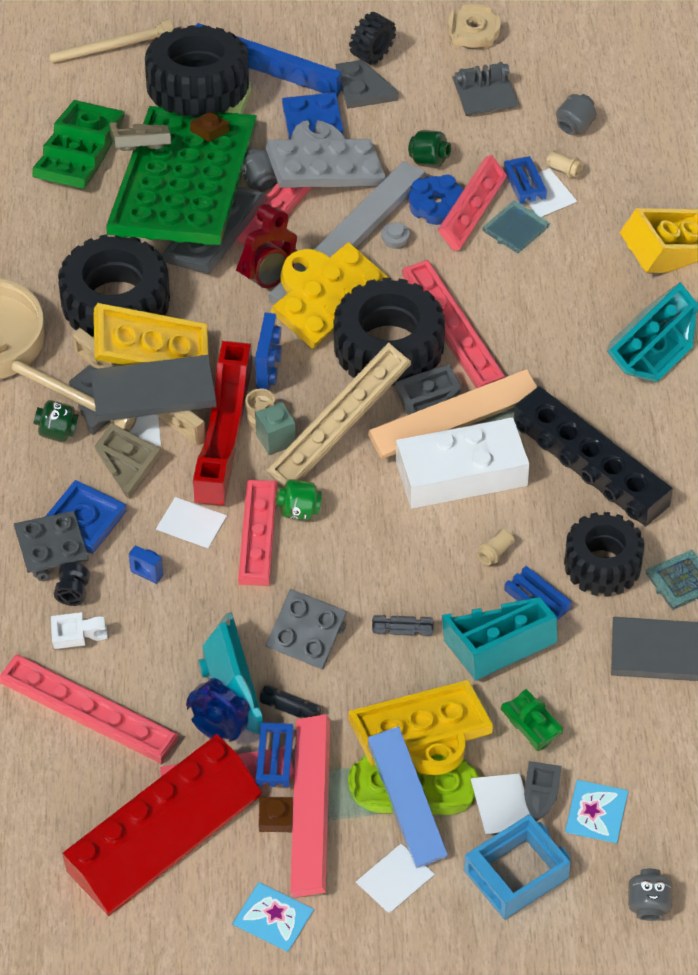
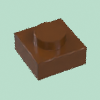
(209, 126)
(275, 814)

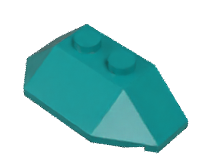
(657, 336)
(226, 661)

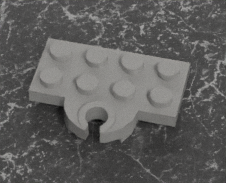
(323, 159)

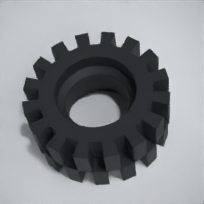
(372, 38)

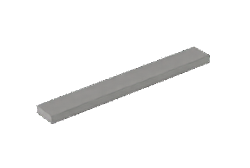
(365, 216)

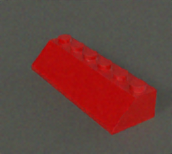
(161, 825)

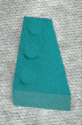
(500, 636)

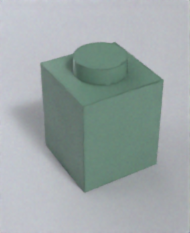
(275, 428)

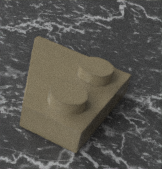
(140, 135)
(127, 457)

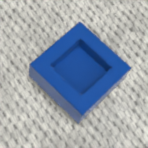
(146, 564)

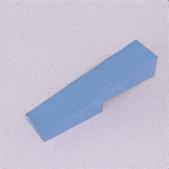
(406, 797)

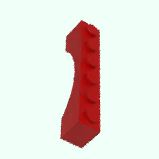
(219, 448)

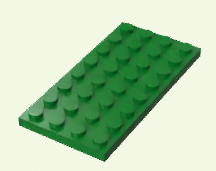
(186, 185)

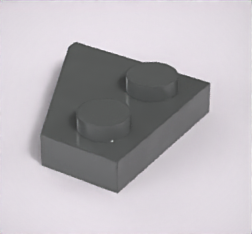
(363, 85)

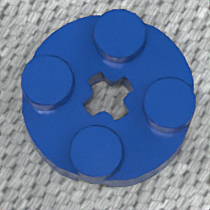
(422, 194)

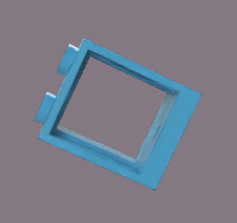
(492, 886)

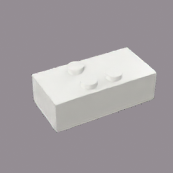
(462, 463)

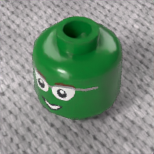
(298, 500)

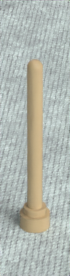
(112, 43)
(66, 391)

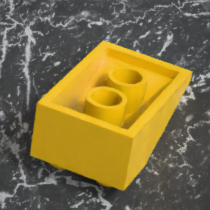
(662, 238)

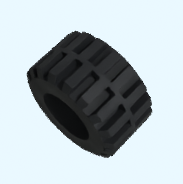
(601, 573)

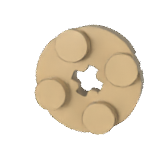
(474, 37)

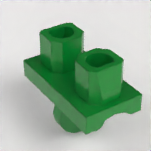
(532, 719)

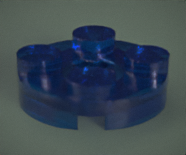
(215, 696)

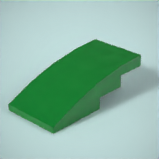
(77, 144)

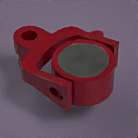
(267, 248)

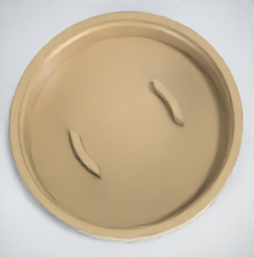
(20, 326)

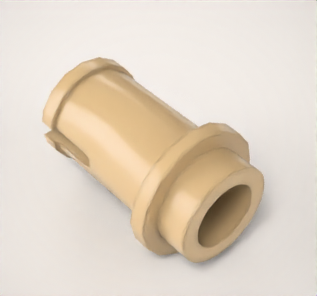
(565, 164)
(489, 552)

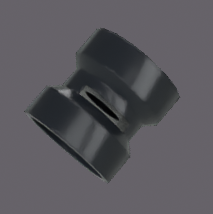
(72, 579)

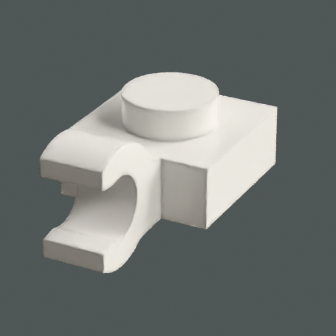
(71, 630)

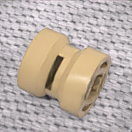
(256, 401)

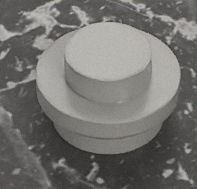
(395, 235)

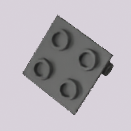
(484, 89)
(50, 543)
(306, 629)

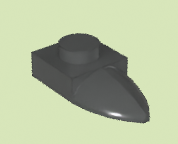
(541, 788)

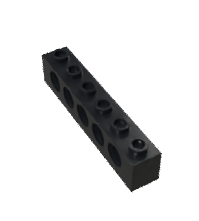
(592, 456)

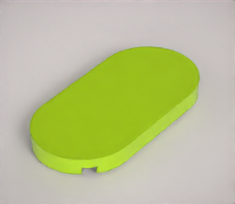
(445, 793)

